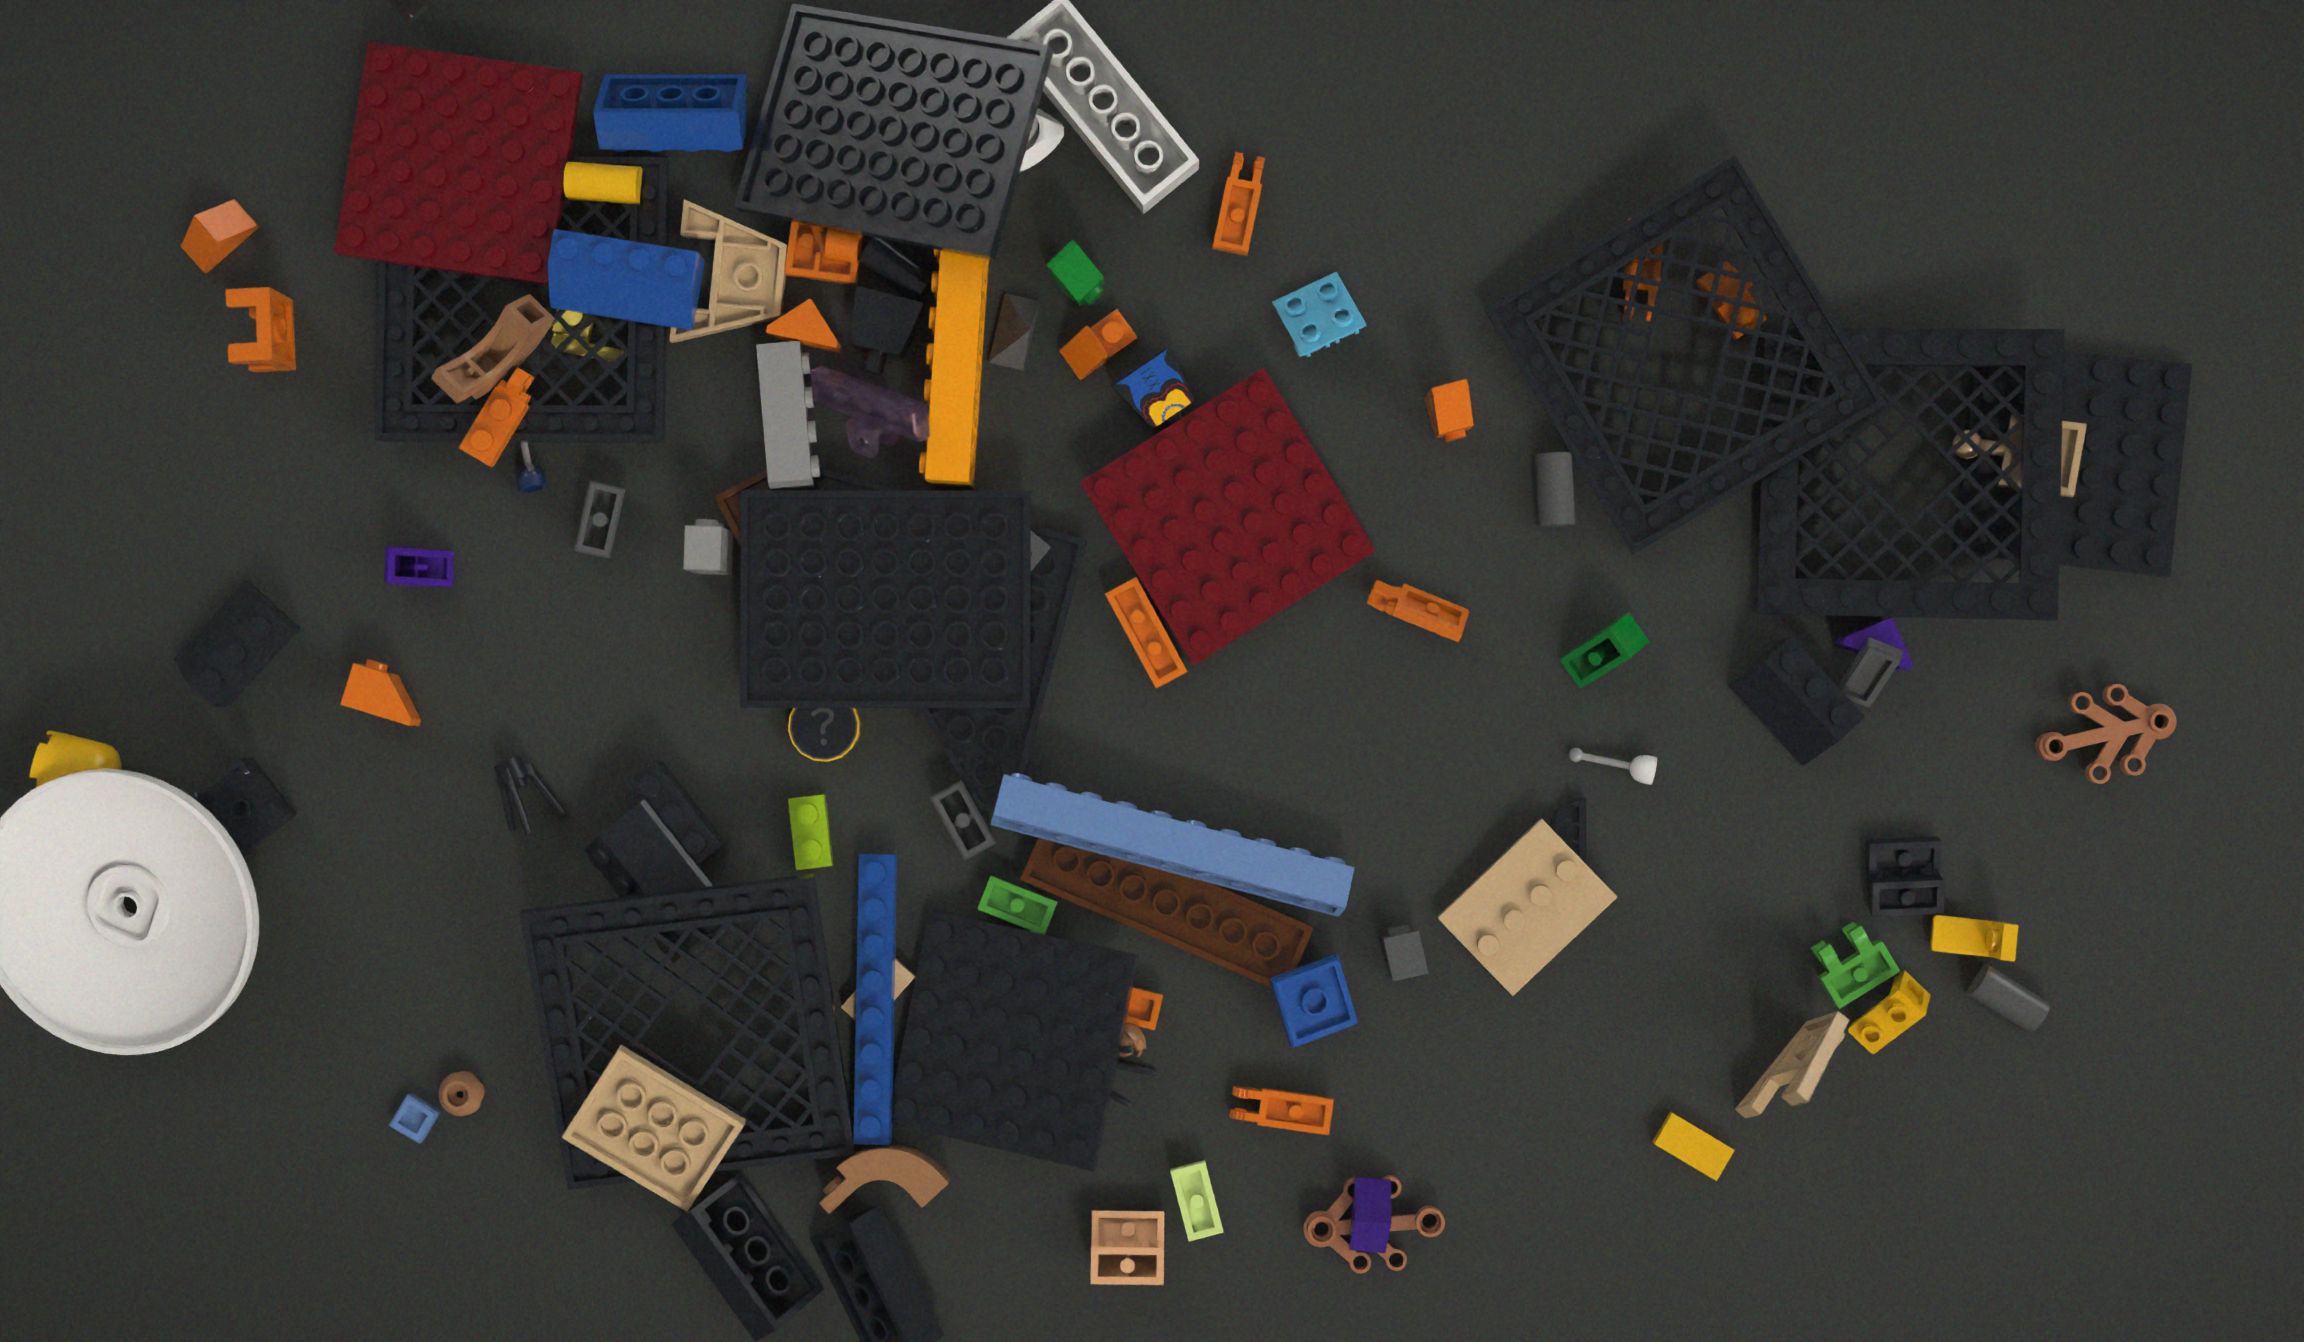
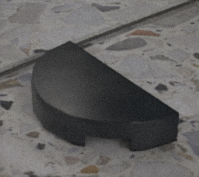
(1570, 825)

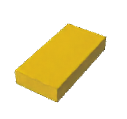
(1693, 1146)

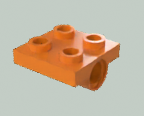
(823, 254)

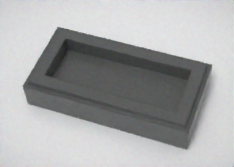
(1870, 671)

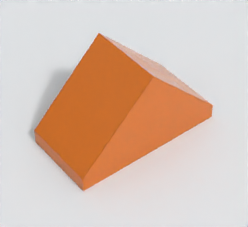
(217, 233)
(806, 326)

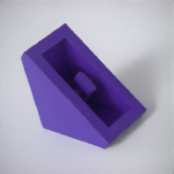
(418, 567)
(1882, 630)
(1370, 1215)

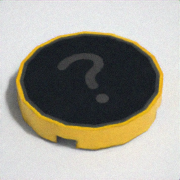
(824, 732)

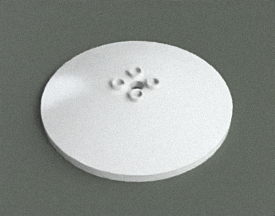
(73, 947)

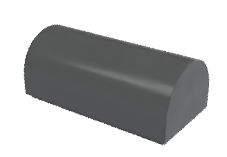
(1555, 489)
(599, 519)
(962, 820)
(2008, 998)

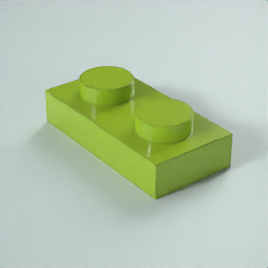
(810, 832)

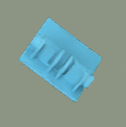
(1319, 314)

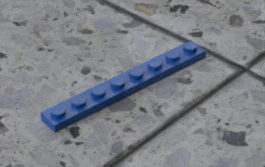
(875, 999)

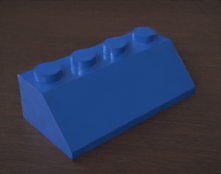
(671, 112)
(624, 279)

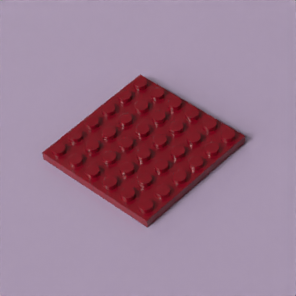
(458, 163)
(1228, 516)

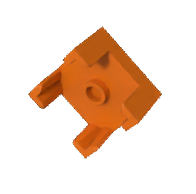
(273, 327)

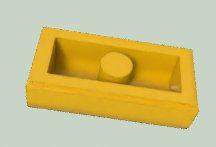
(602, 182)

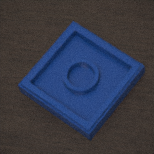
(1313, 1001)

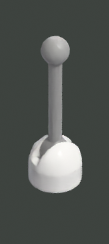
(1641, 767)

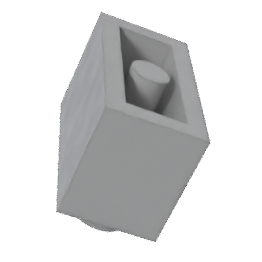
(708, 548)

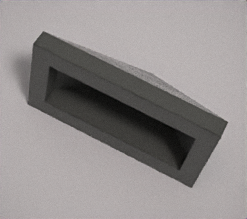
(1014, 332)

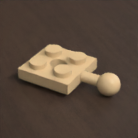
(2072, 445)

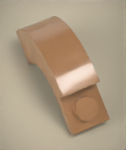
(498, 353)
(895, 1163)

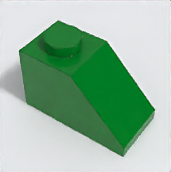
(1076, 275)
(1604, 650)

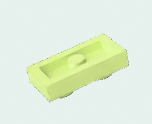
(1196, 1200)

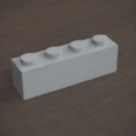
(785, 416)

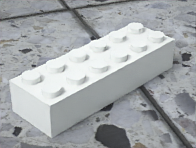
(1108, 107)

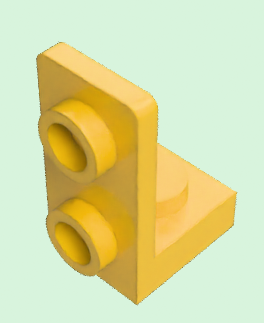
(1974, 937)
(1892, 1015)

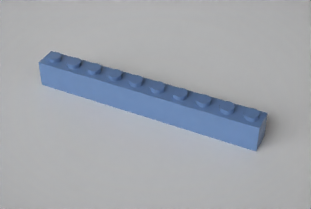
(1172, 845)

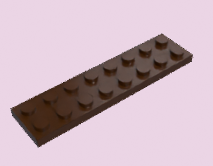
(1173, 909)

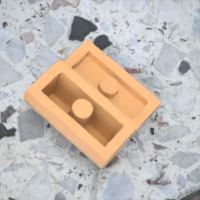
(1127, 1248)

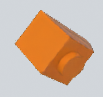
(1450, 410)
(379, 693)

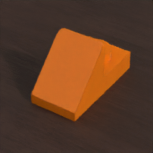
(1729, 287)
(1098, 344)

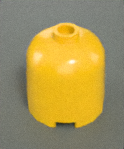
(71, 754)

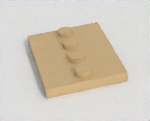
(1527, 906)
(654, 1128)

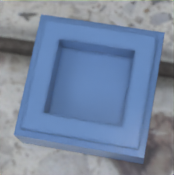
(414, 1118)

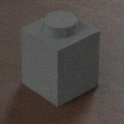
(1404, 952)

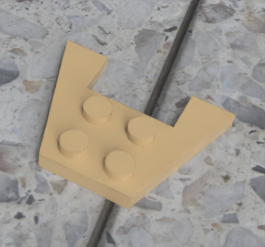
(745, 274)
(1798, 1064)

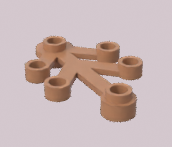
(2113, 732)
(1342, 1227)

